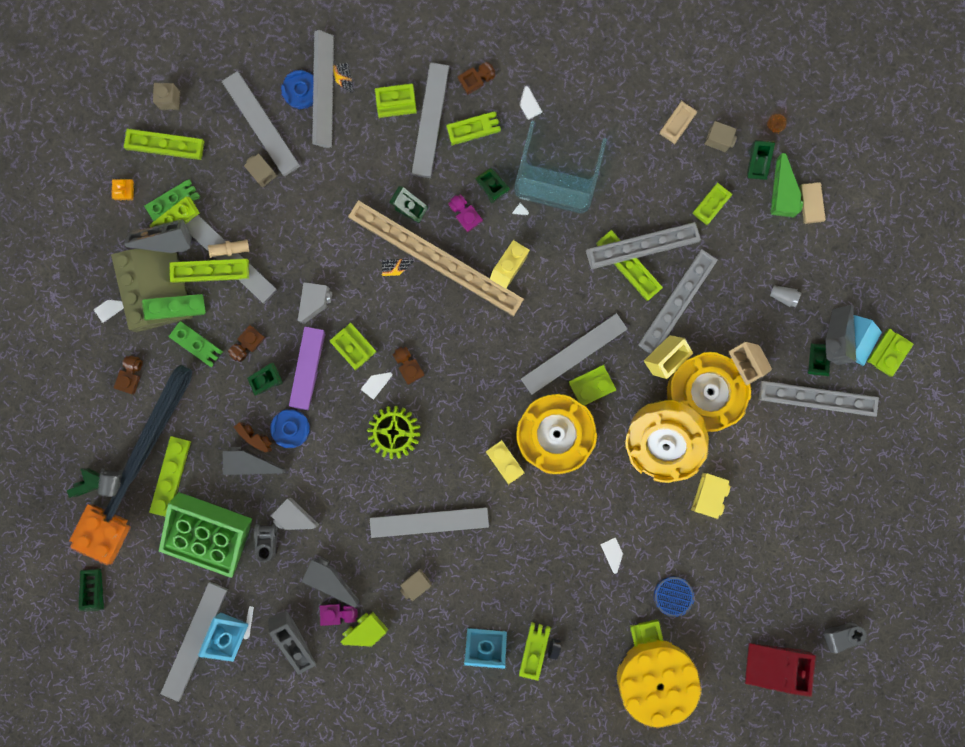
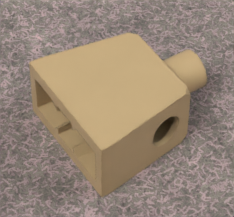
(750, 361)

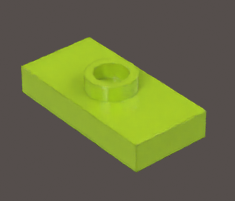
(712, 203)

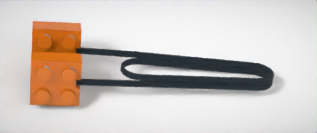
(100, 530)

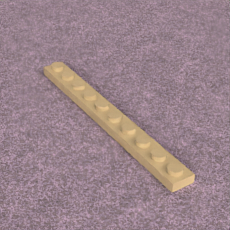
(435, 258)

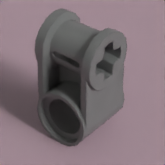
(109, 482)
(265, 540)
(841, 637)

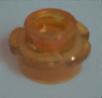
(780, 119)

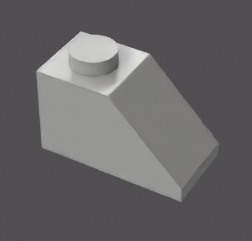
(313, 301)
(292, 516)

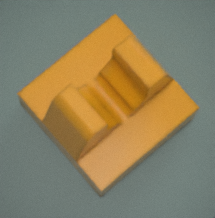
(122, 189)

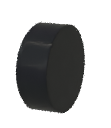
(554, 649)

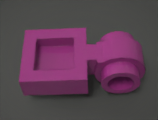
(468, 217)
(331, 614)

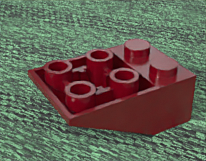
(780, 669)

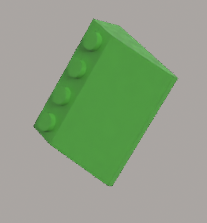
(204, 534)

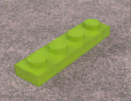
(164, 144)
(209, 270)
(634, 271)
(170, 475)

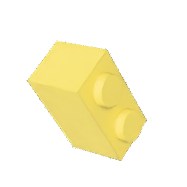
(509, 264)
(668, 356)
(505, 462)
(711, 495)

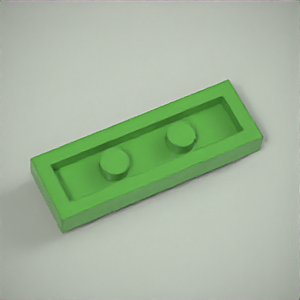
(173, 307)

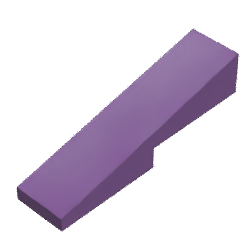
(307, 368)

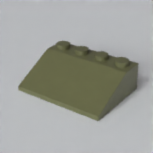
(145, 276)

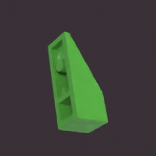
(786, 193)

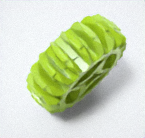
(393, 441)

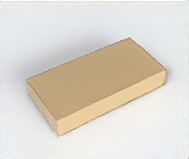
(678, 122)
(812, 203)

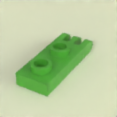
(169, 199)
(194, 343)

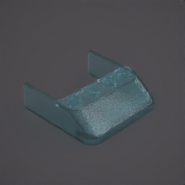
(554, 187)

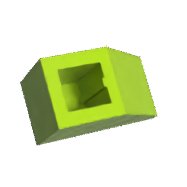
(366, 632)

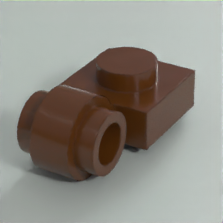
(472, 80)
(250, 340)
(410, 370)
(127, 380)

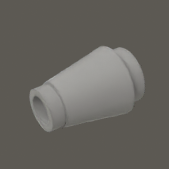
(786, 295)

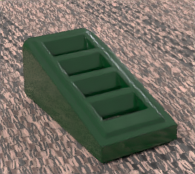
(98, 591)

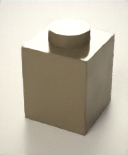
(166, 96)
(721, 136)
(260, 170)
(415, 585)

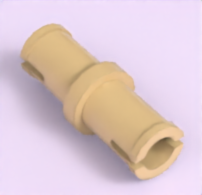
(228, 248)

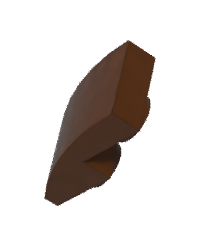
(257, 441)

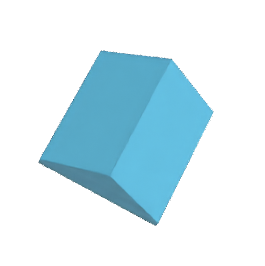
(866, 336)
(223, 638)
(485, 648)

